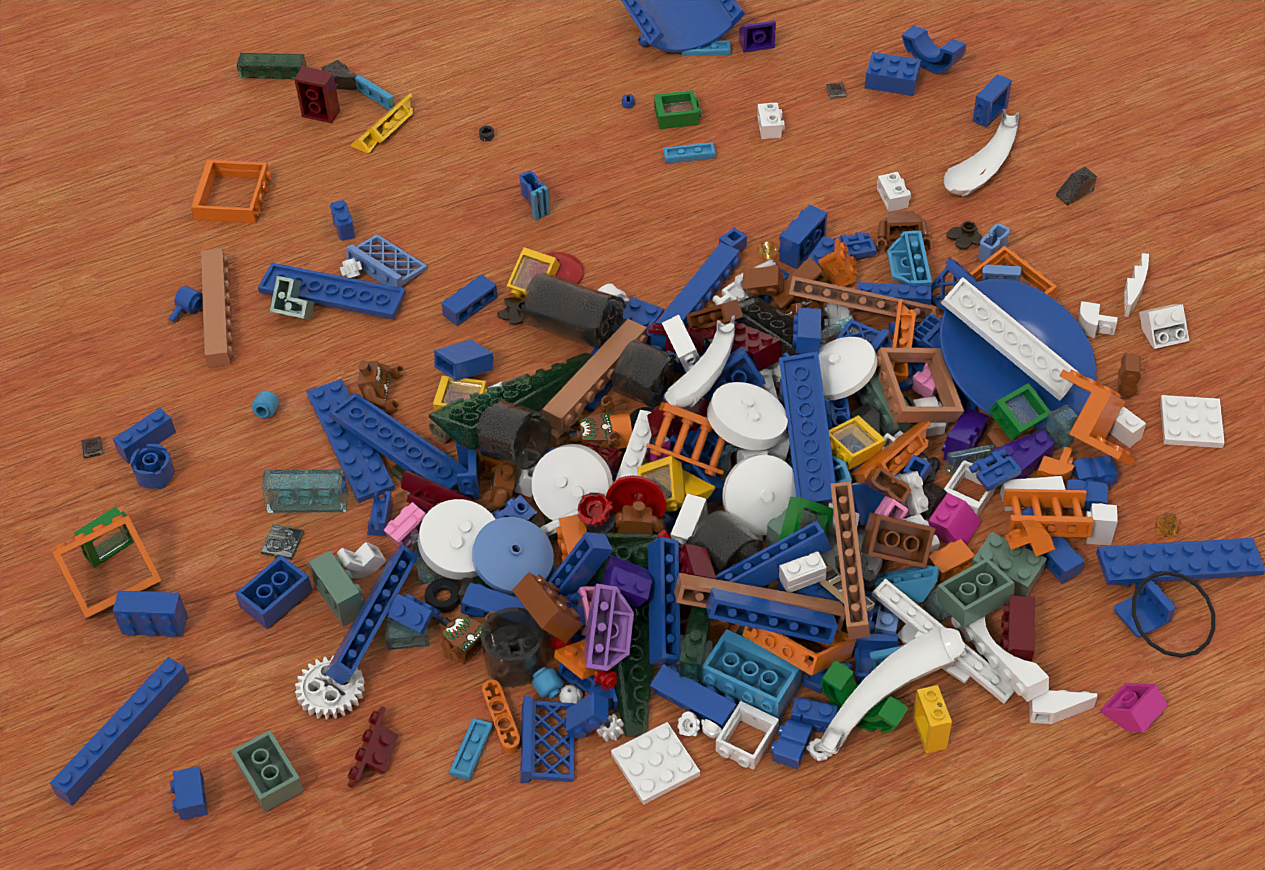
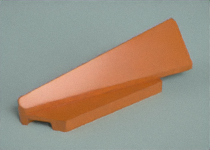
(903, 337)
(896, 454)

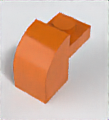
(622, 425)
(1052, 467)
(1032, 533)

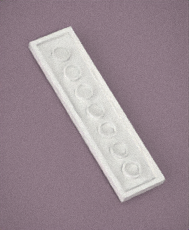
(1008, 337)

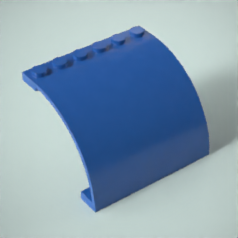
(683, 23)

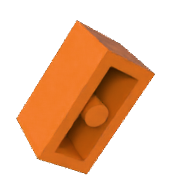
(951, 560)

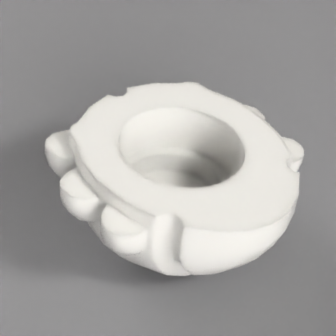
(570, 694)
(688, 724)
(710, 729)
(816, 751)

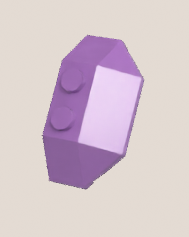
(607, 628)

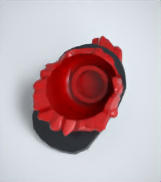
(596, 513)

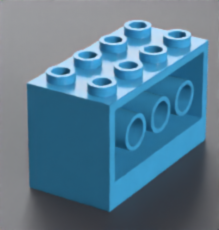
(751, 674)

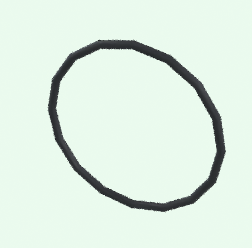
(1144, 635)

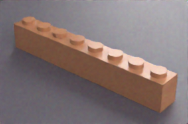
(854, 298)
(216, 308)
(591, 377)
(850, 561)
(696, 590)

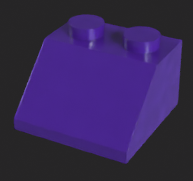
(757, 36)
(630, 579)

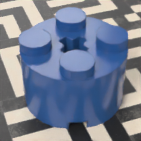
(152, 466)

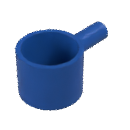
(187, 300)

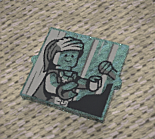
(282, 541)

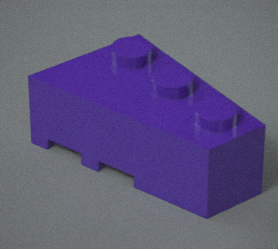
(966, 432)
(1029, 452)

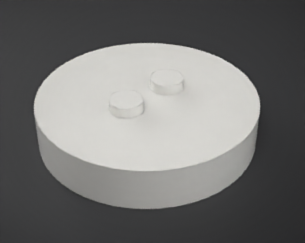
(747, 416)
(567, 475)
(449, 536)

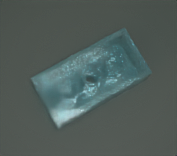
(305, 490)

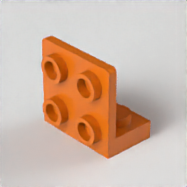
(839, 265)

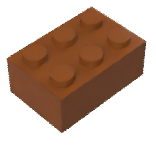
(897, 540)
(547, 606)

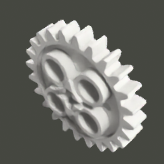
(327, 689)

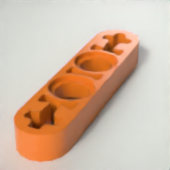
(499, 716)

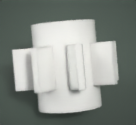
(351, 268)
(611, 728)

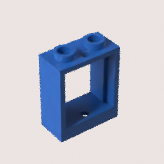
(992, 100)

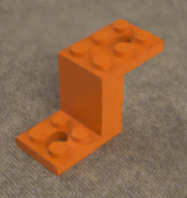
(1097, 416)

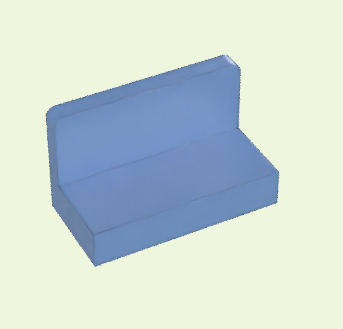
(1001, 272)

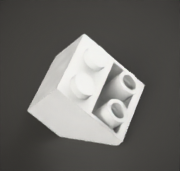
(1165, 325)

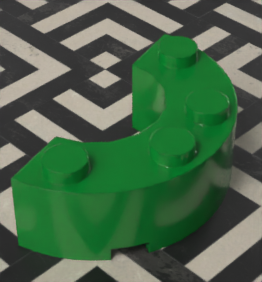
(840, 684)

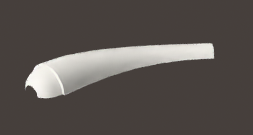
(966, 176)
(705, 372)
(900, 668)

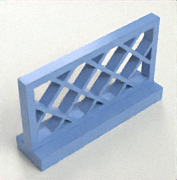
(378, 268)

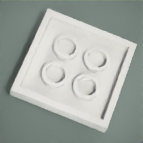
(1191, 421)
(655, 763)

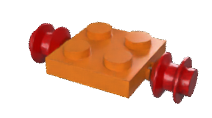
(573, 658)

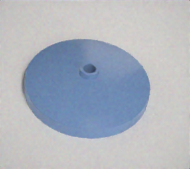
(509, 550)

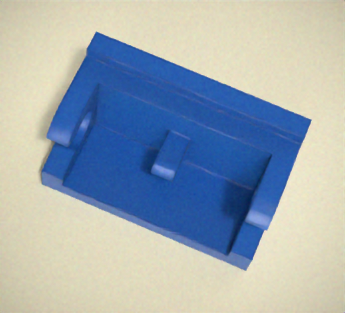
(380, 514)

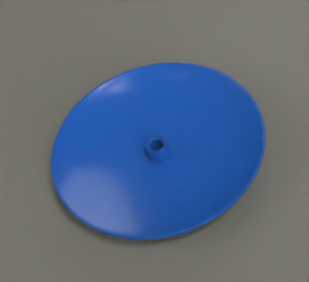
(988, 374)

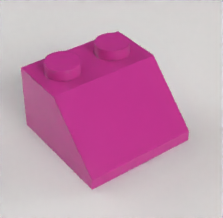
(954, 520)
(1135, 706)

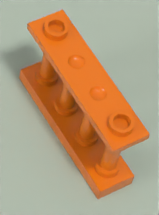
(688, 419)
(1055, 525)

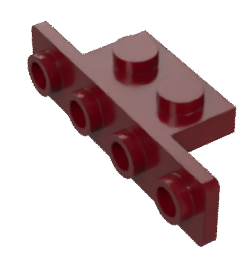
(695, 332)
(426, 493)
(375, 750)

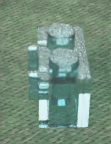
(1059, 426)

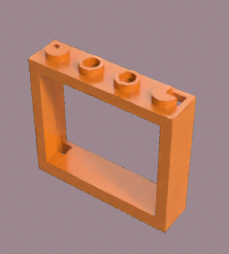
(230, 169)
(1010, 258)
(97, 532)
(799, 655)

